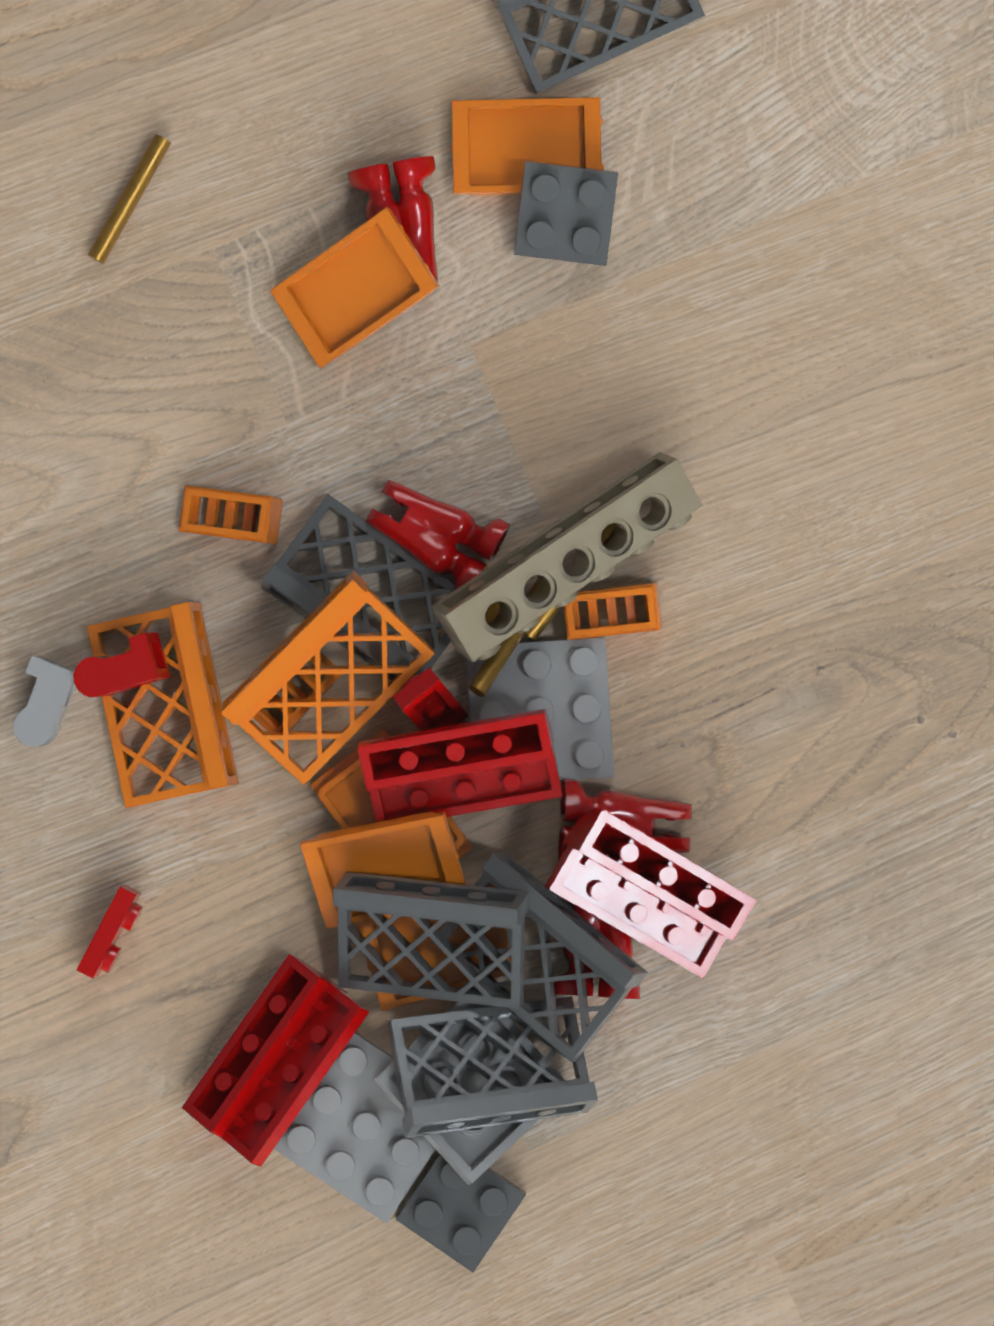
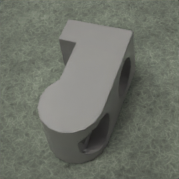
(47, 704)

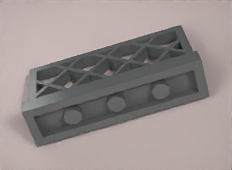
(507, 6)
(303, 596)
(439, 902)
(572, 932)
(487, 1107)

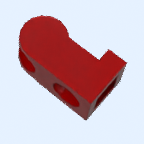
(112, 675)

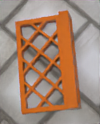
(297, 649)
(202, 701)

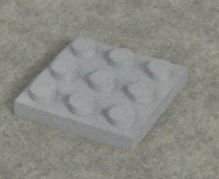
(572, 686)
(355, 1133)
(475, 1149)

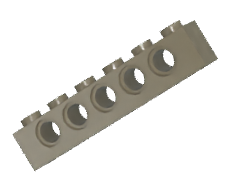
(503, 582)

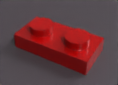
(429, 702)
(102, 949)

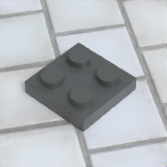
(565, 213)
(460, 1216)

